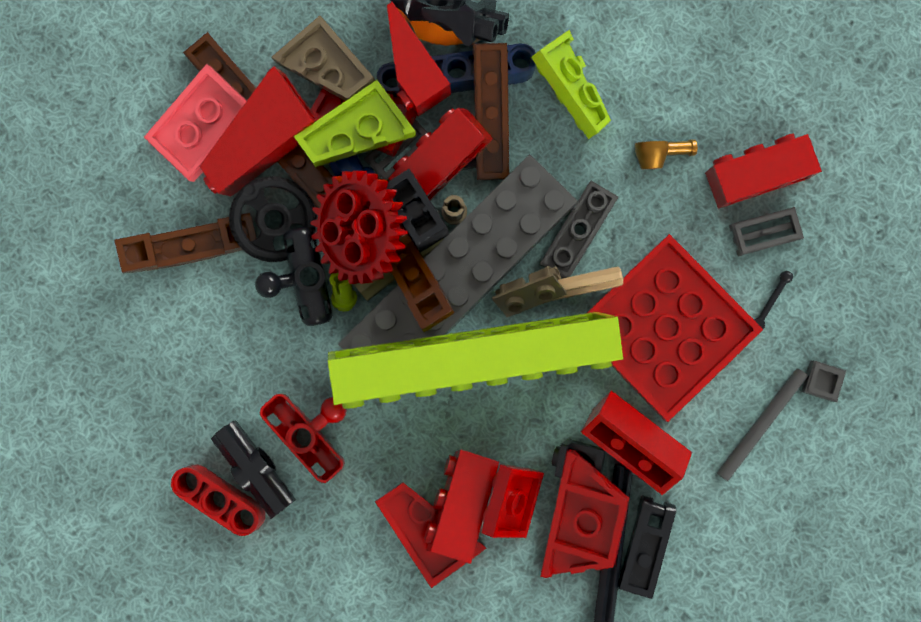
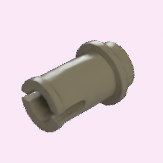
(454, 217)

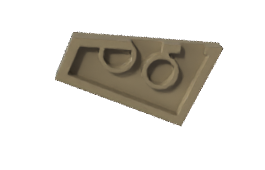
(324, 60)

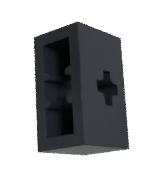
(422, 219)

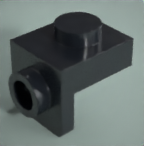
(591, 453)

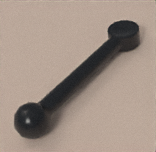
(785, 277)

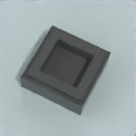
(823, 381)

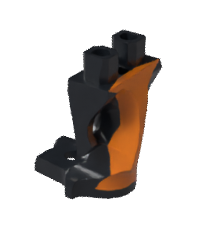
(454, 20)

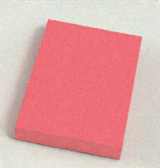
(195, 122)

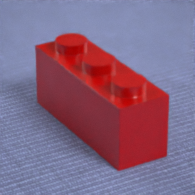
(444, 151)
(762, 169)
(637, 443)
(461, 505)

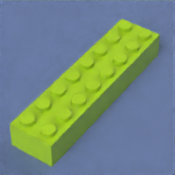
(473, 357)

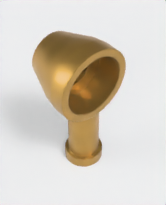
(653, 153)

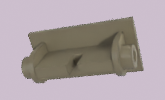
(520, 296)

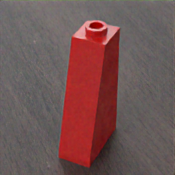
(257, 135)

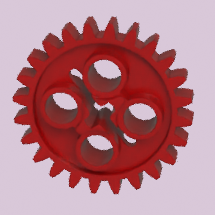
(358, 227)

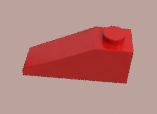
(417, 74)

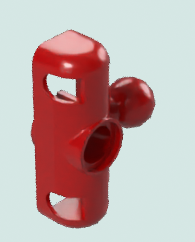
(319, 448)

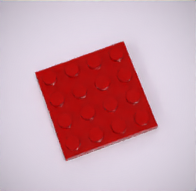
(674, 327)

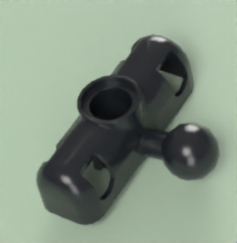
(270, 284)

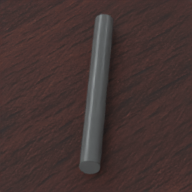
(762, 424)

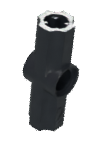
(253, 469)

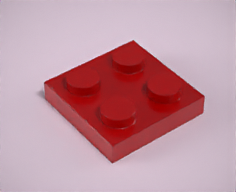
(512, 502)

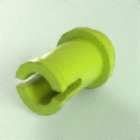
(343, 295)

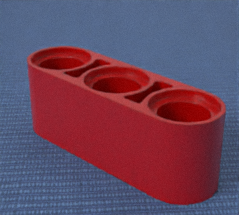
(202, 499)

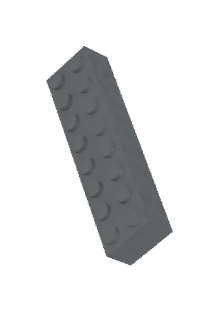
(475, 254)

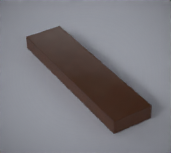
(492, 108)

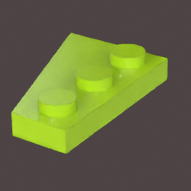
(566, 77)
(355, 126)

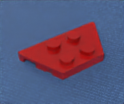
(584, 521)

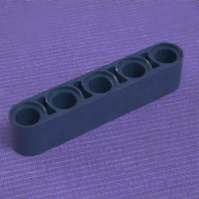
(465, 61)

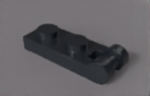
(646, 548)

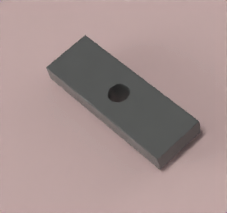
(590, 214)

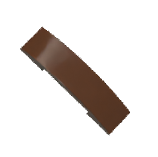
(181, 246)
(420, 286)

